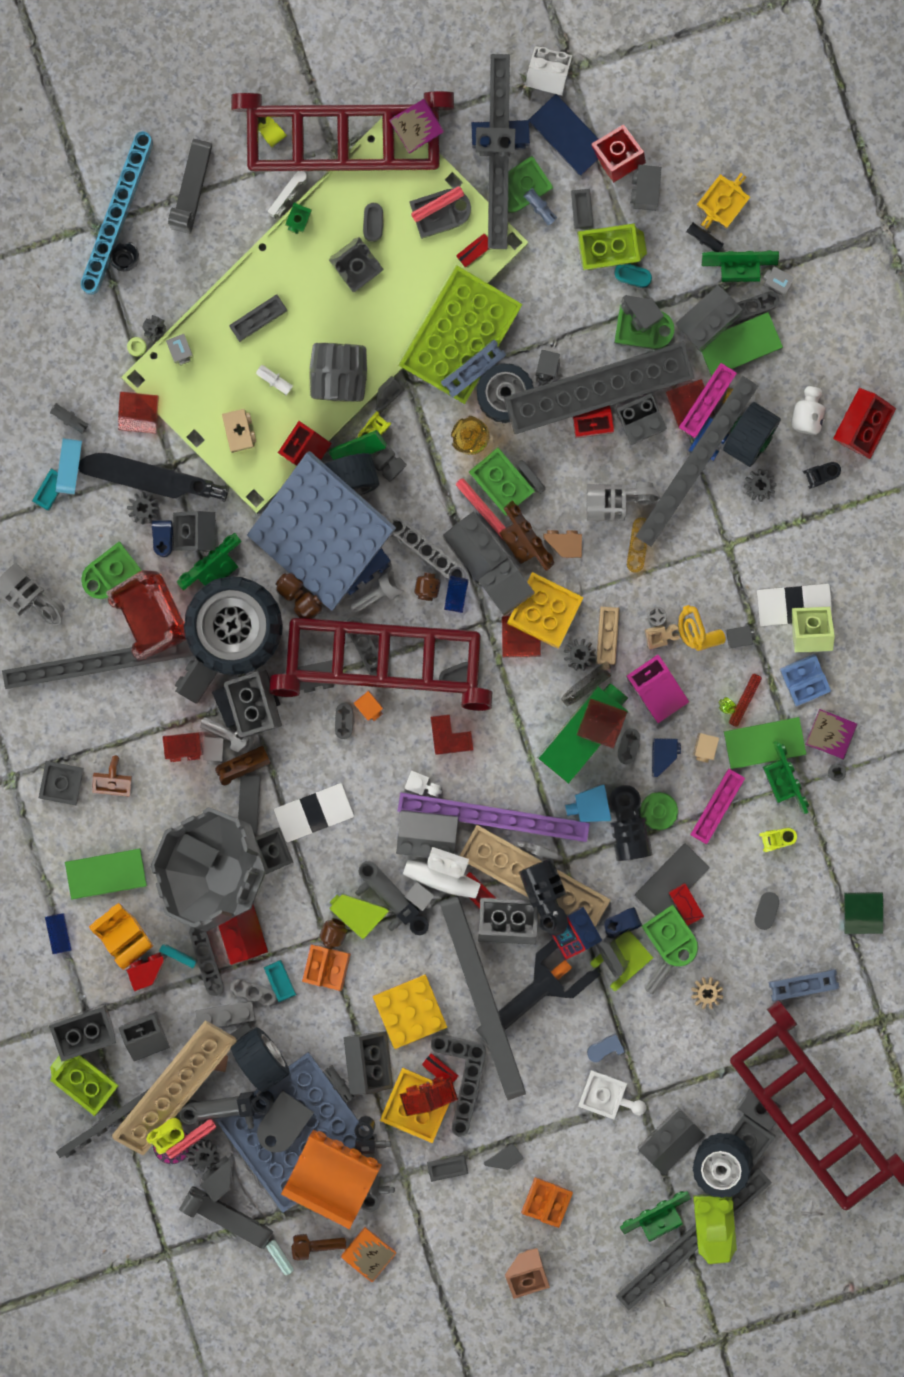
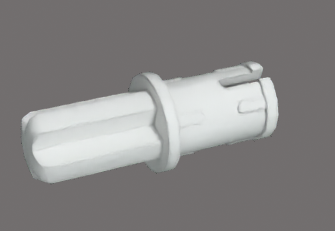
(274, 379)

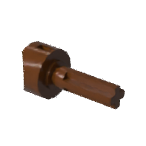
(302, 1246)

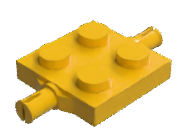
(723, 201)

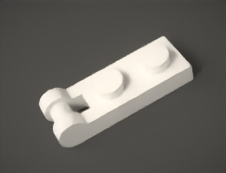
(287, 194)

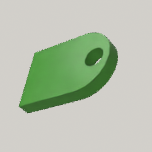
(522, 179)
(651, 339)
(109, 570)
(671, 936)

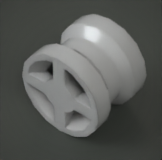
(660, 616)

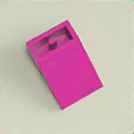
(657, 688)

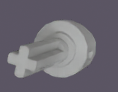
(387, 587)
(238, 744)

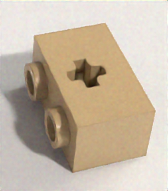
(236, 441)
(705, 747)

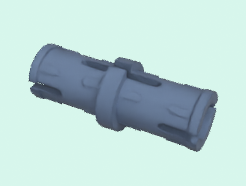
(540, 206)

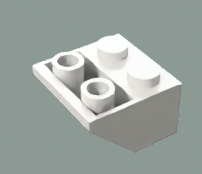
(548, 70)

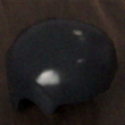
(124, 257)

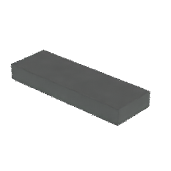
(258, 318)
(249, 800)

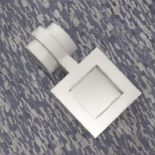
(418, 783)

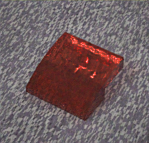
(138, 412)
(518, 643)

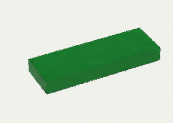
(367, 443)

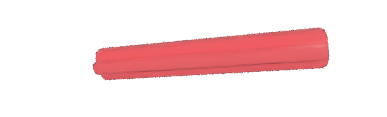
(480, 506)

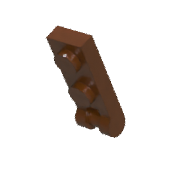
(242, 765)

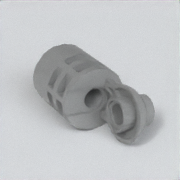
(617, 496)
(28, 594)

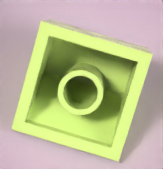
(812, 629)

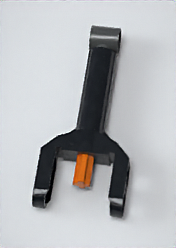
(544, 984)

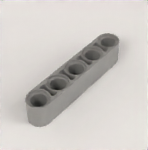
(421, 542)

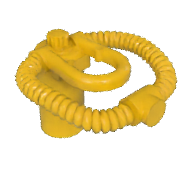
(700, 641)

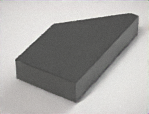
(388, 393)
(505, 1158)

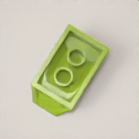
(611, 246)
(83, 1082)
(715, 1228)

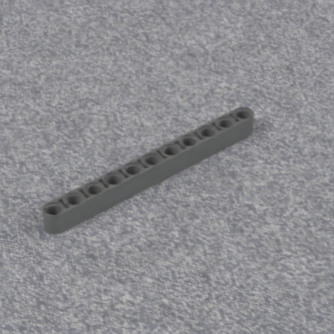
(482, 998)

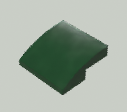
(863, 913)

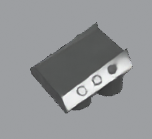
(356, 264)
(612, 956)

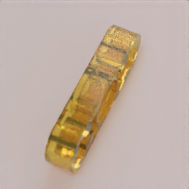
(631, 558)

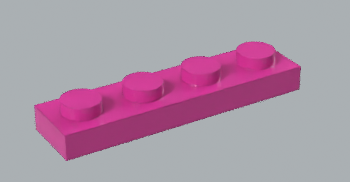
(707, 400)
(717, 806)

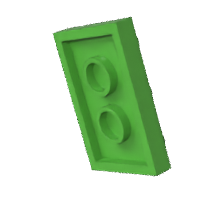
(501, 480)

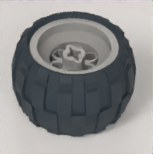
(250, 650)

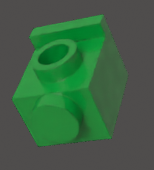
(303, 212)

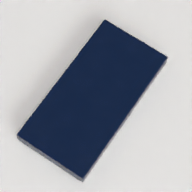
(566, 134)

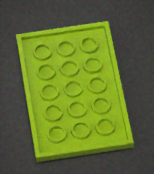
(457, 327)

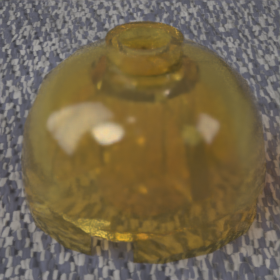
(470, 436)

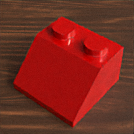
(619, 153)

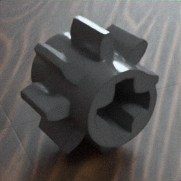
(154, 327)

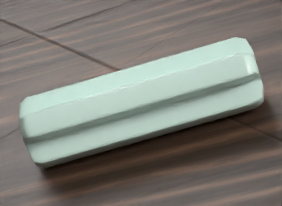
(279, 1257)

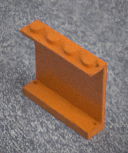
(331, 1179)

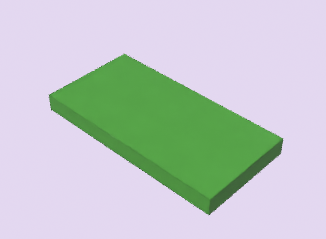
(742, 344)
(755, 743)
(105, 873)

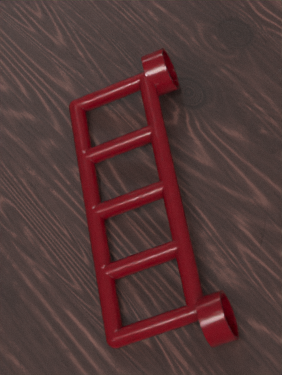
(252, 105)
(289, 684)
(888, 1167)

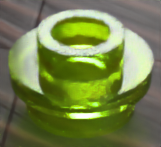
(727, 705)

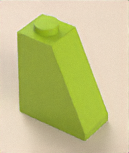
(357, 913)

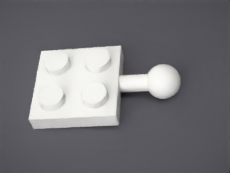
(605, 1094)

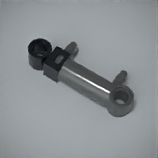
(393, 897)
(244, 1105)
(367, 1143)

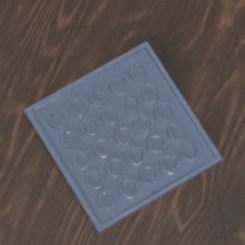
(321, 530)
(330, 1116)

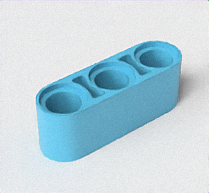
(68, 466)

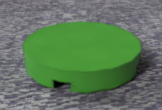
(660, 810)

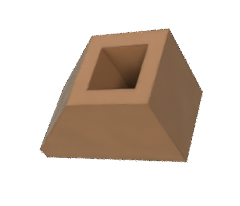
(566, 545)

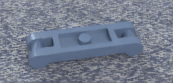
(473, 368)
(804, 985)

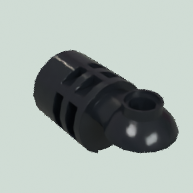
(629, 828)
(543, 888)

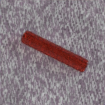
(745, 700)

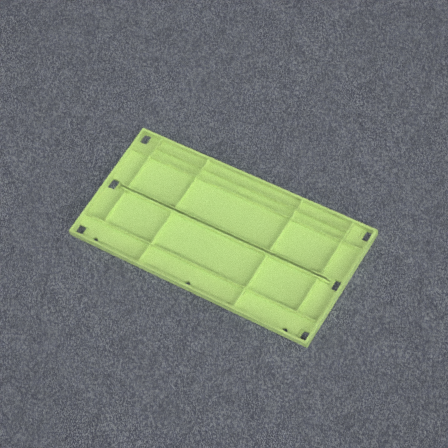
(320, 310)

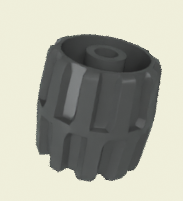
(338, 372)

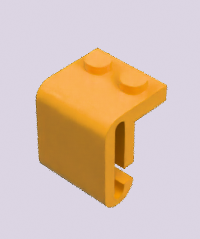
(121, 935)

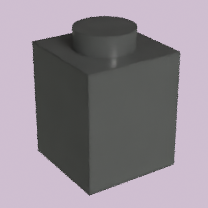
(740, 636)

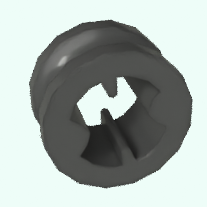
(842, 770)

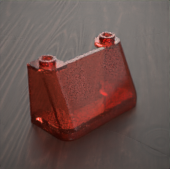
(149, 613)

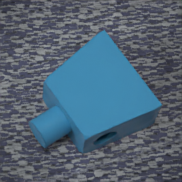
(590, 805)

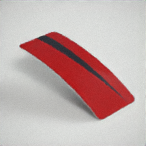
(473, 250)
(438, 1068)

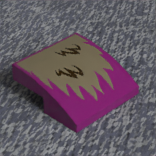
(416, 126)
(831, 734)

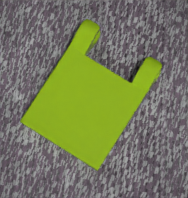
(633, 952)

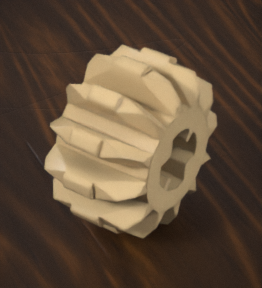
(707, 1000)

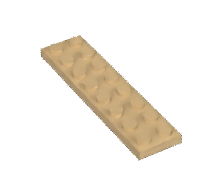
(505, 860)
(175, 1086)

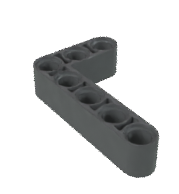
(184, 214)
(467, 1079)
(226, 1217)

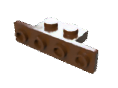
(523, 540)

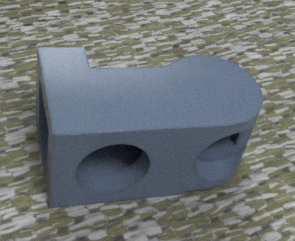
(604, 1047)

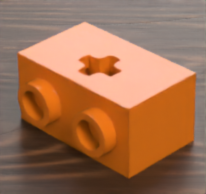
(369, 706)

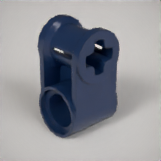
(162, 533)
(626, 921)

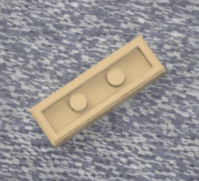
(607, 635)

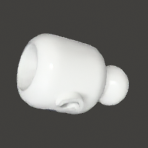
(808, 413)

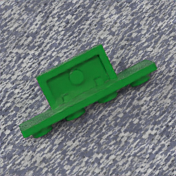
(740, 265)
(213, 566)
(782, 780)
(659, 1219)

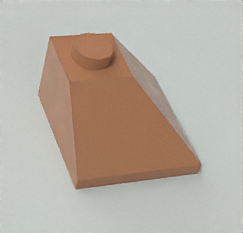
(527, 1274)

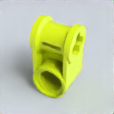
(271, 132)
(372, 425)
(776, 839)
(166, 1136)

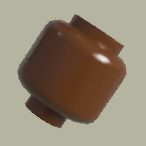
(289, 587)
(427, 587)
(308, 606)
(333, 933)

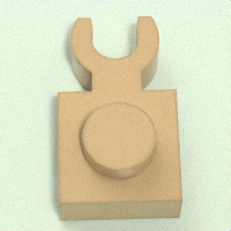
(658, 635)

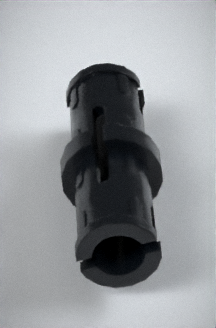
(705, 237)

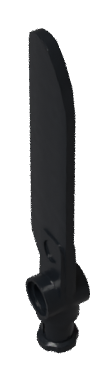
(147, 477)

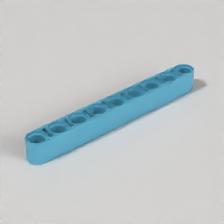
(116, 203)

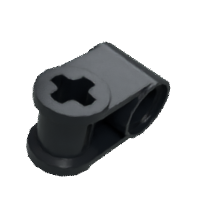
(820, 474)

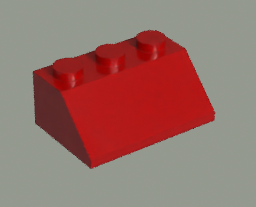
(864, 423)
(243, 937)

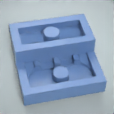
(805, 680)

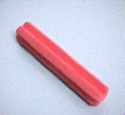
(437, 204)
(191, 1138)

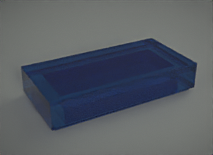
(456, 594)
(58, 933)

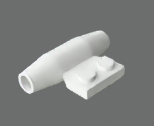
(443, 872)

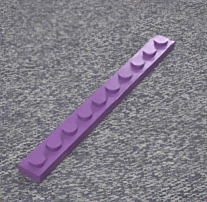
(497, 817)

